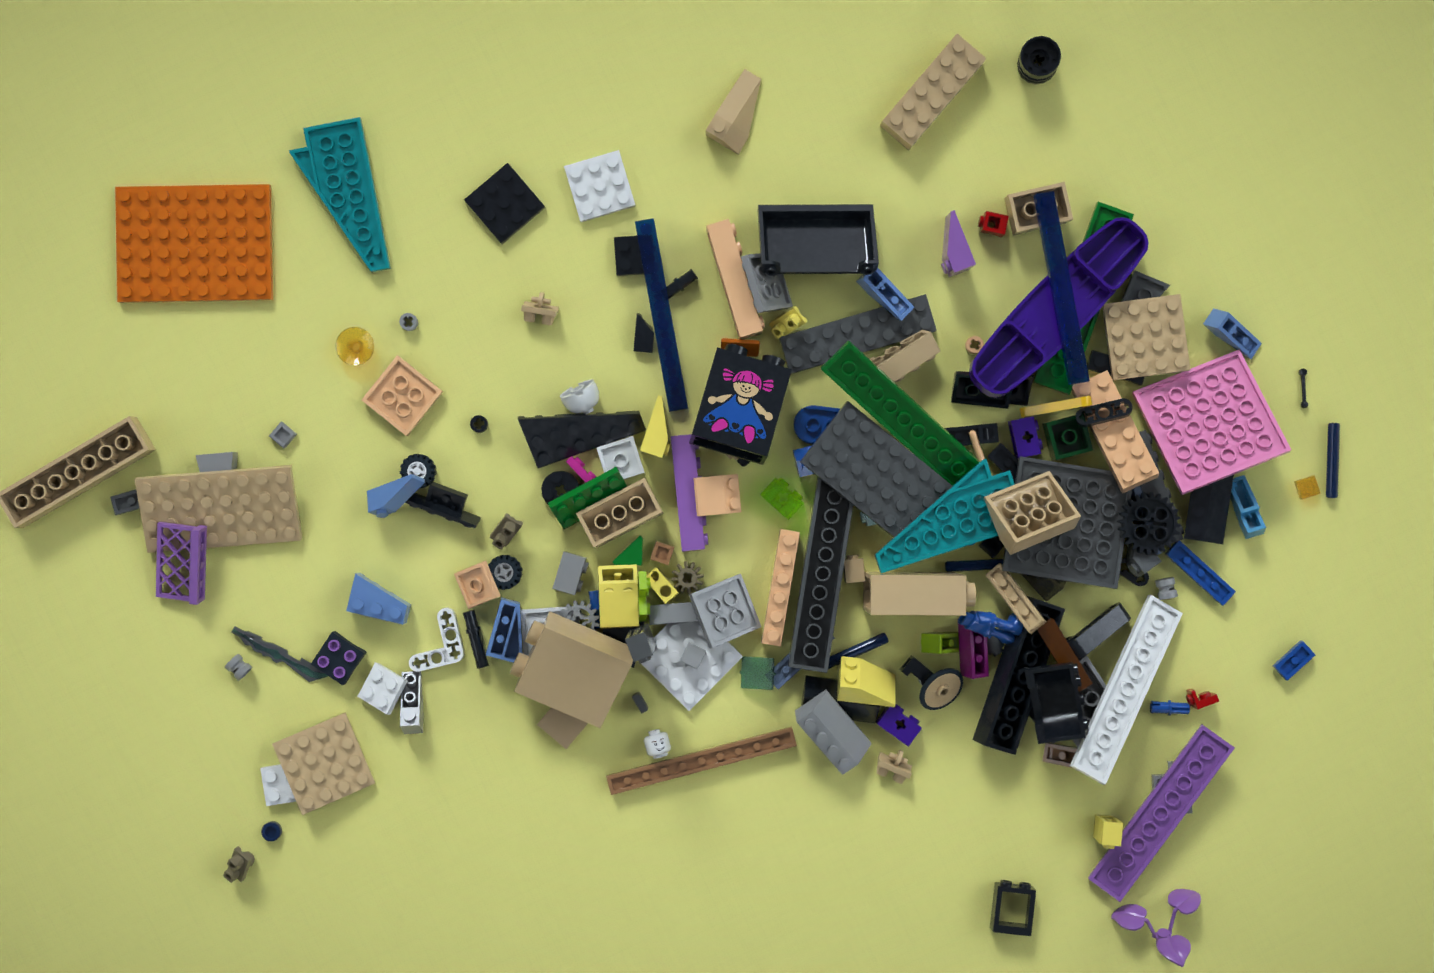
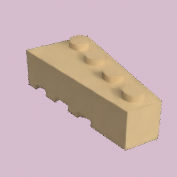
(908, 357)

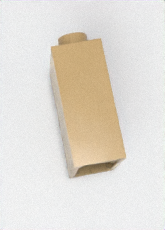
(917, 593)
(572, 668)

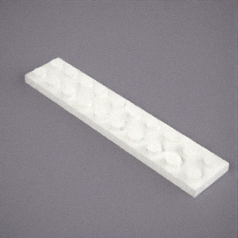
(1126, 689)

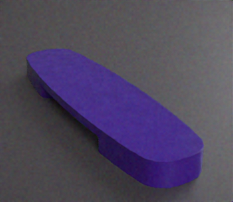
(1031, 329)

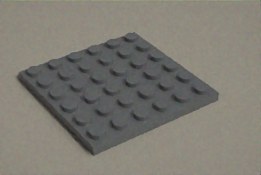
(1094, 547)

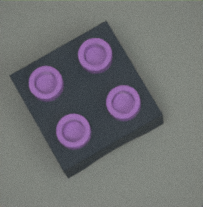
(338, 658)

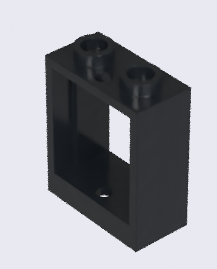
(1012, 927)

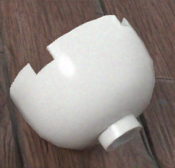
(581, 398)

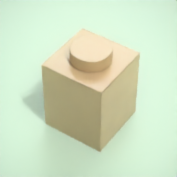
(854, 569)

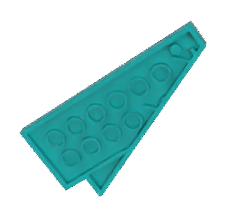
(342, 176)
(949, 523)

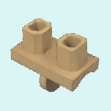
(531, 309)
(896, 764)

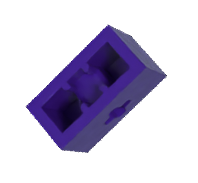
(1025, 447)
(906, 733)

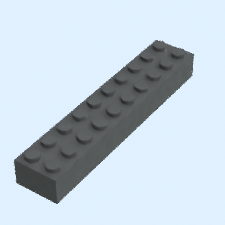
(820, 580)

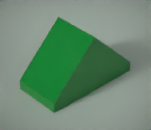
(632, 554)

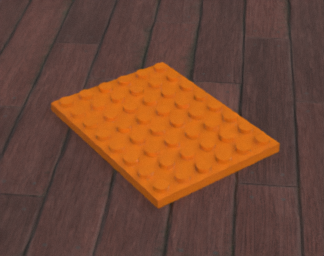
(194, 243)

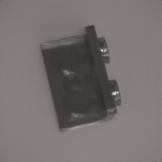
(1045, 586)

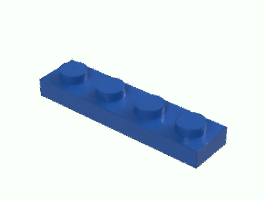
(1200, 572)

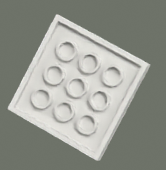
(680, 679)

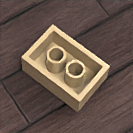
(1023, 212)

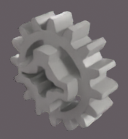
(577, 612)

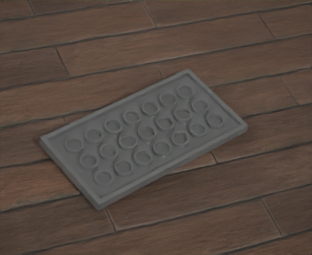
(873, 470)

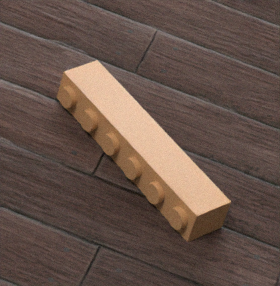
(780, 587)

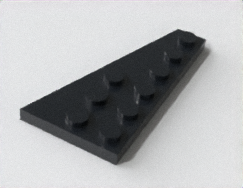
(571, 434)

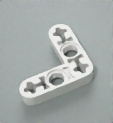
(445, 651)

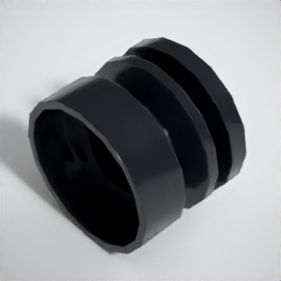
(1043, 50)

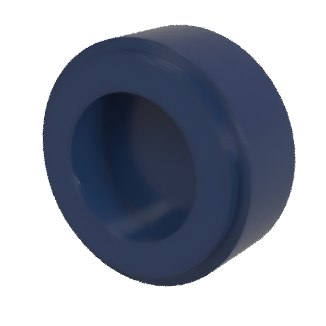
(271, 831)

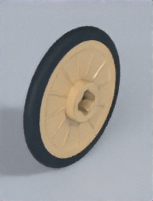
(941, 689)

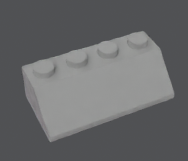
(833, 731)

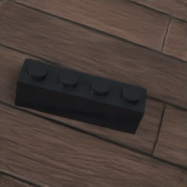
(1209, 512)

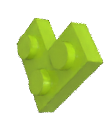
(643, 592)

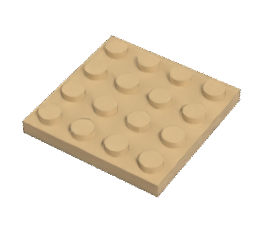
(1146, 337)
(323, 763)

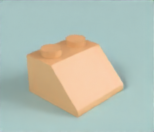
(717, 495)

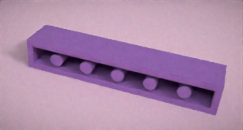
(685, 470)

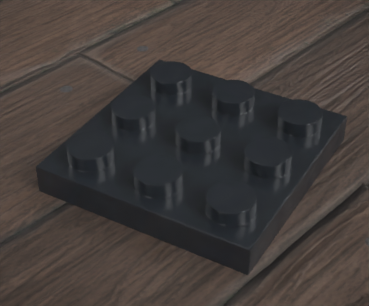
(504, 203)

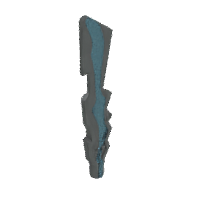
(279, 654)

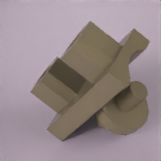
(505, 531)
(238, 865)

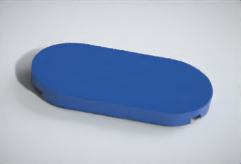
(812, 421)

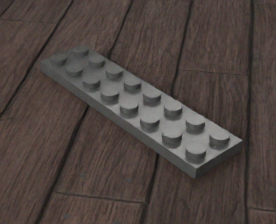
(864, 330)

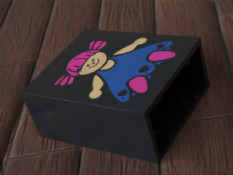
(741, 404)

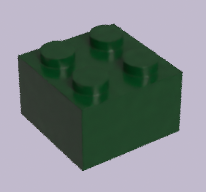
(1066, 437)

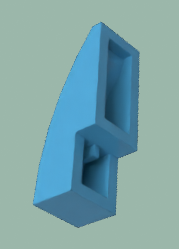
(1246, 508)

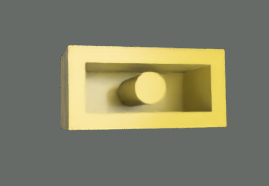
(1108, 831)

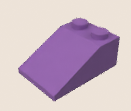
(956, 251)

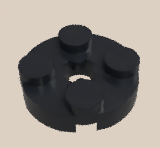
(557, 479)

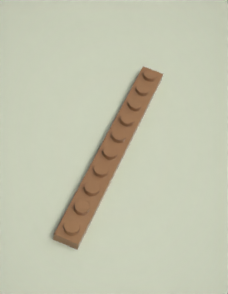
(701, 760)

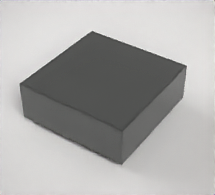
(640, 702)

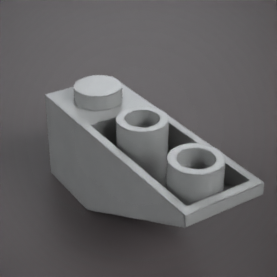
(412, 704)

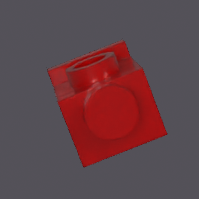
(1000, 223)

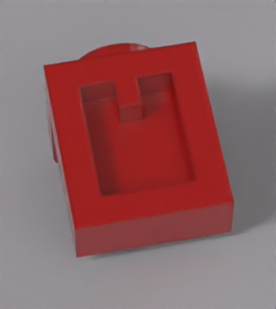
(1204, 699)

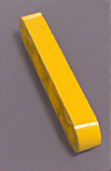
(1056, 406)

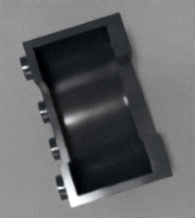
(1057, 702)

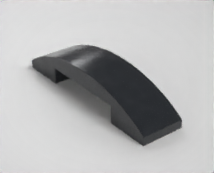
(986, 433)

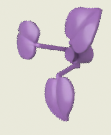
(1172, 948)

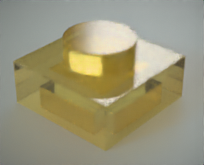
(1307, 487)

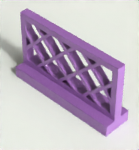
(197, 560)

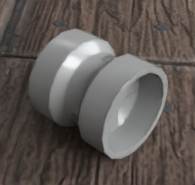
(1166, 588)
(238, 667)

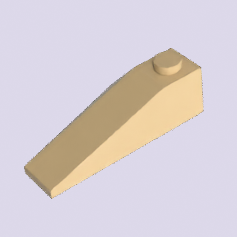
(735, 115)

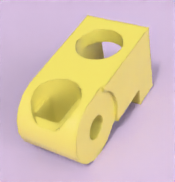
(662, 586)

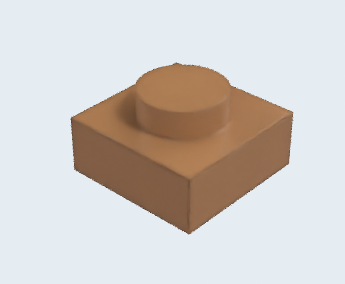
(662, 553)

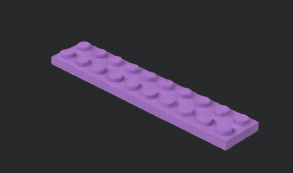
(1161, 812)

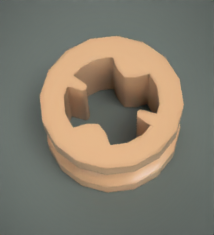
(973, 350)

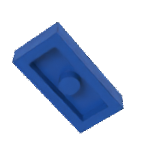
(1294, 660)

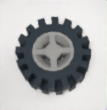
(512, 569)

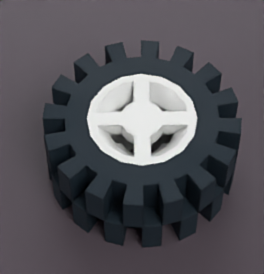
(415, 464)

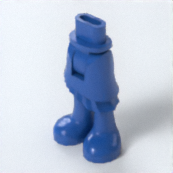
(985, 624)

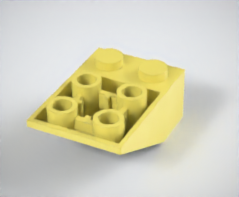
(618, 596)

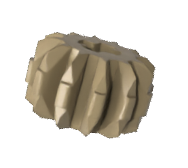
(694, 578)

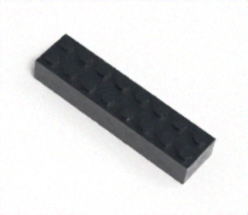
(1009, 697)

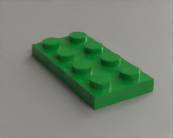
(585, 495)

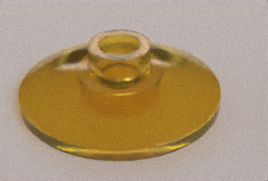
(345, 345)

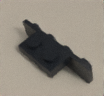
(445, 503)

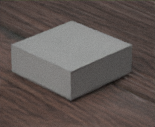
(283, 435)

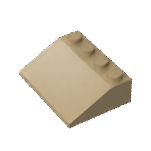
(1031, 512)

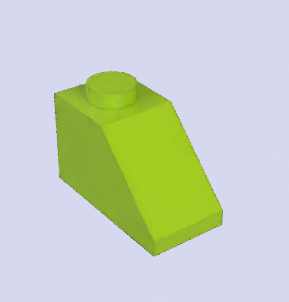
(939, 642)

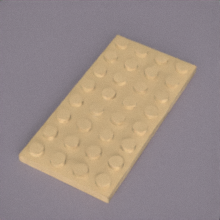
(233, 504)

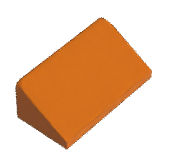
(751, 345)

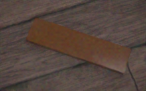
(1061, 649)

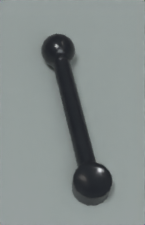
(1302, 372)

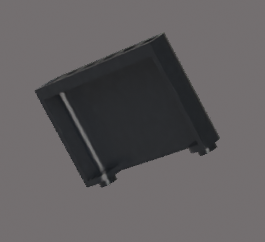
(817, 239)

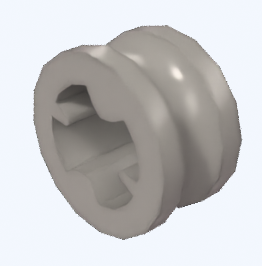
(402, 322)

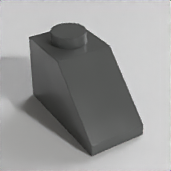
(1139, 562)

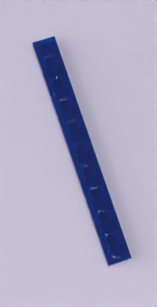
(1061, 288)
(661, 314)

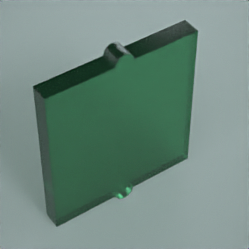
(757, 673)

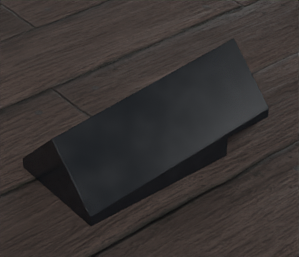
(967, 393)
(856, 711)

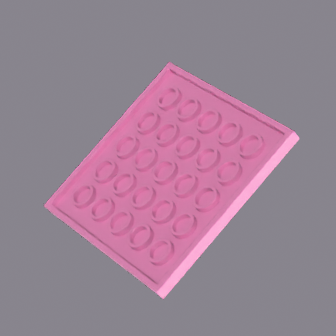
(1211, 422)

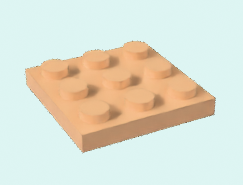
(402, 395)

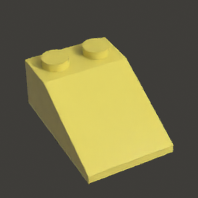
(656, 435)
(865, 683)

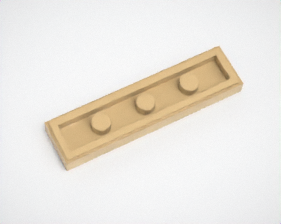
(1015, 598)

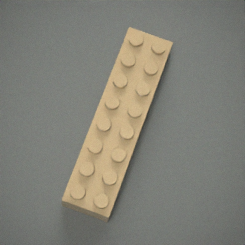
(75, 472)

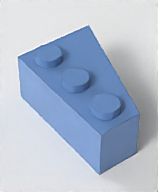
(375, 601)
(506, 632)

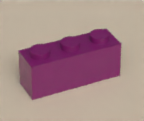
(972, 654)

